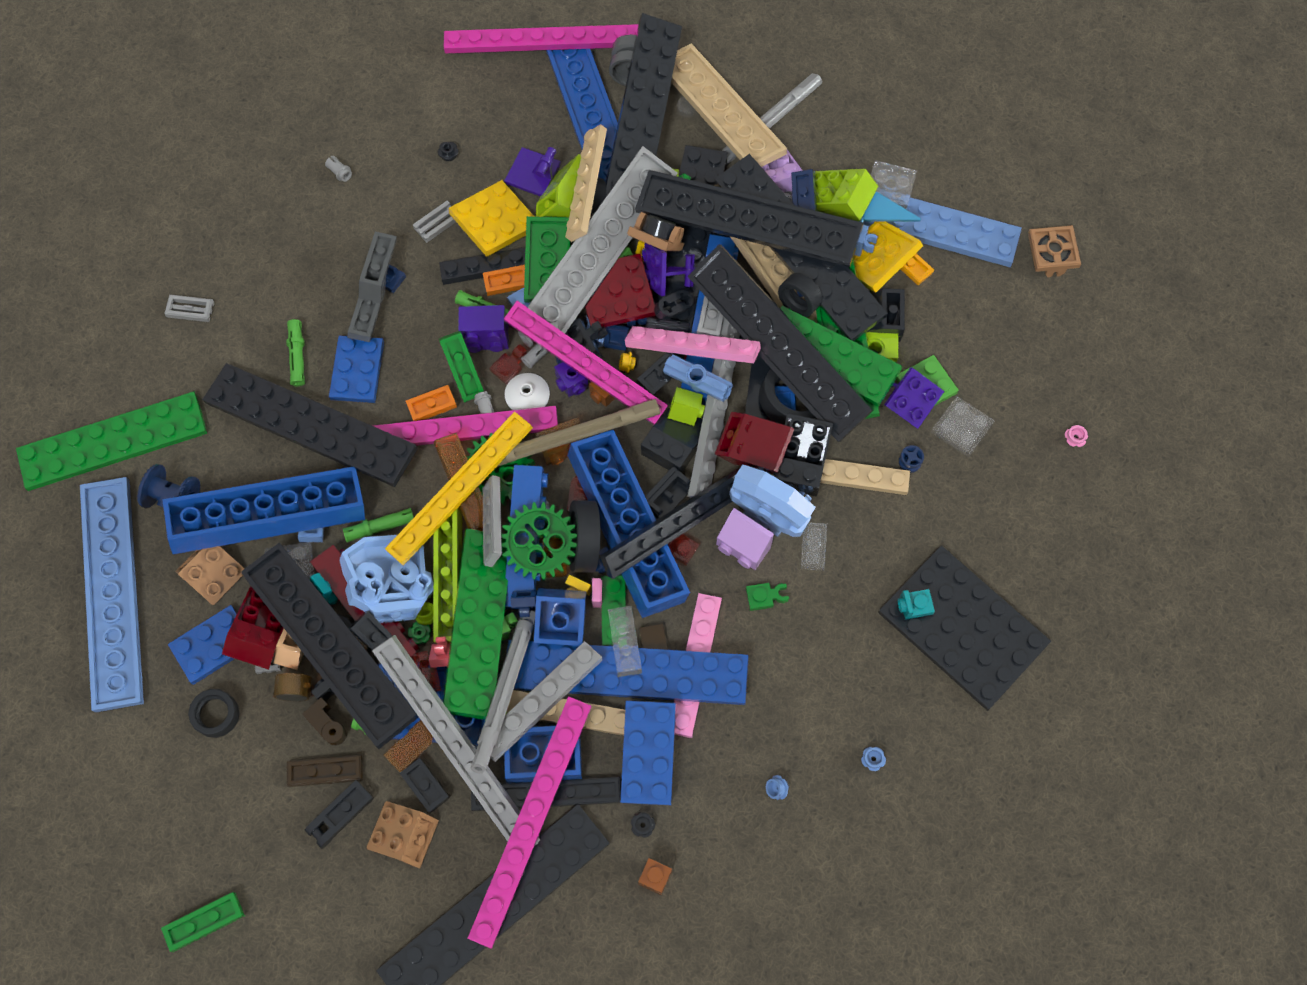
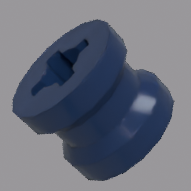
(914, 454)

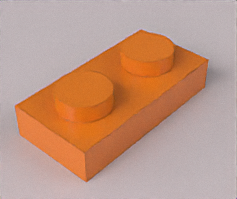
(504, 280)
(431, 403)

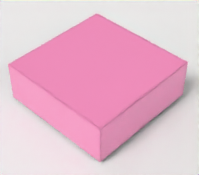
(597, 592)

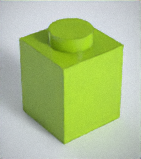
(686, 406)

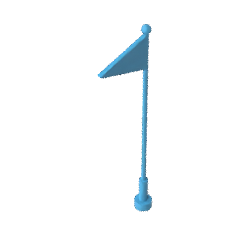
(883, 209)

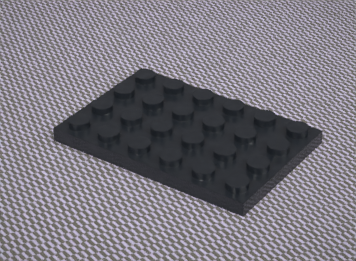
(972, 632)

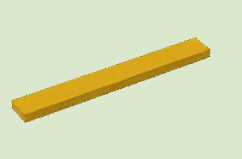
(458, 488)

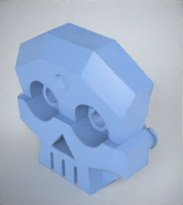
(771, 502)
(388, 593)

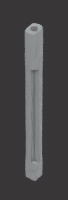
(785, 105)
(503, 693)

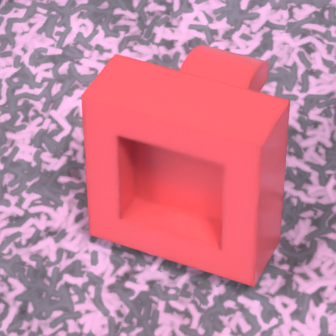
(439, 653)

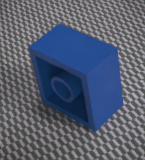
(559, 616)

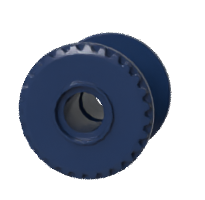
(155, 487)

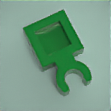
(762, 597)

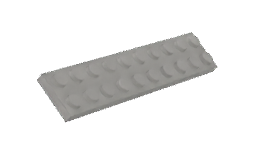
(596, 252)

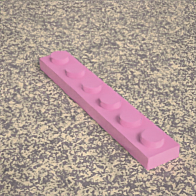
(693, 344)
(699, 640)

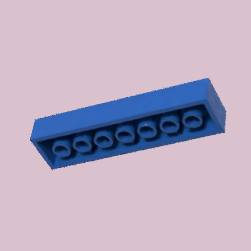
(263, 510)
(623, 511)

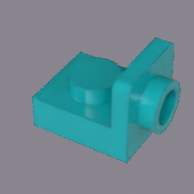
(324, 588)
(916, 603)

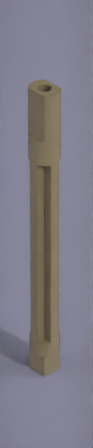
(583, 430)

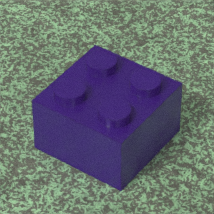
(484, 328)

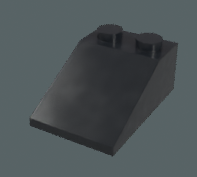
(672, 442)

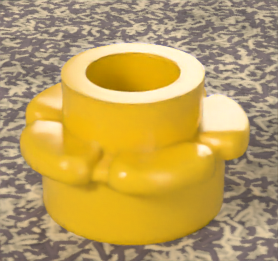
(627, 362)

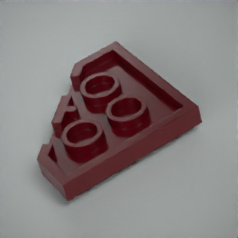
(622, 294)

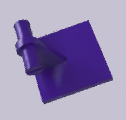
(533, 171)
(657, 271)
(913, 397)

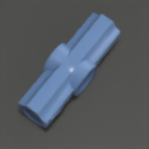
(686, 372)

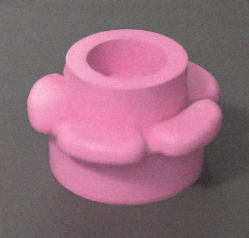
(1080, 432)

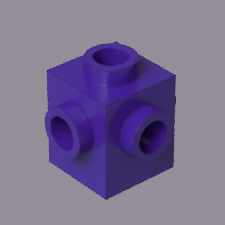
(570, 380)

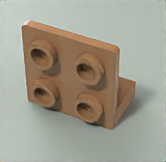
(210, 572)
(402, 834)

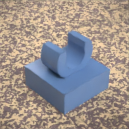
(864, 240)

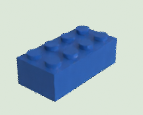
(648, 753)

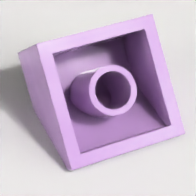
(744, 540)

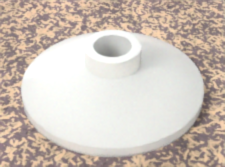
(536, 398)

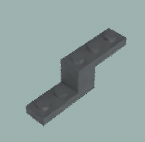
(372, 286)

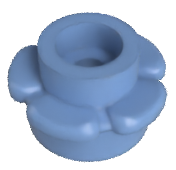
(873, 752)
(777, 787)

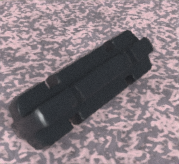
(671, 325)

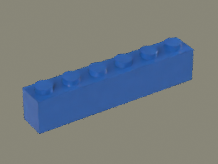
(526, 489)

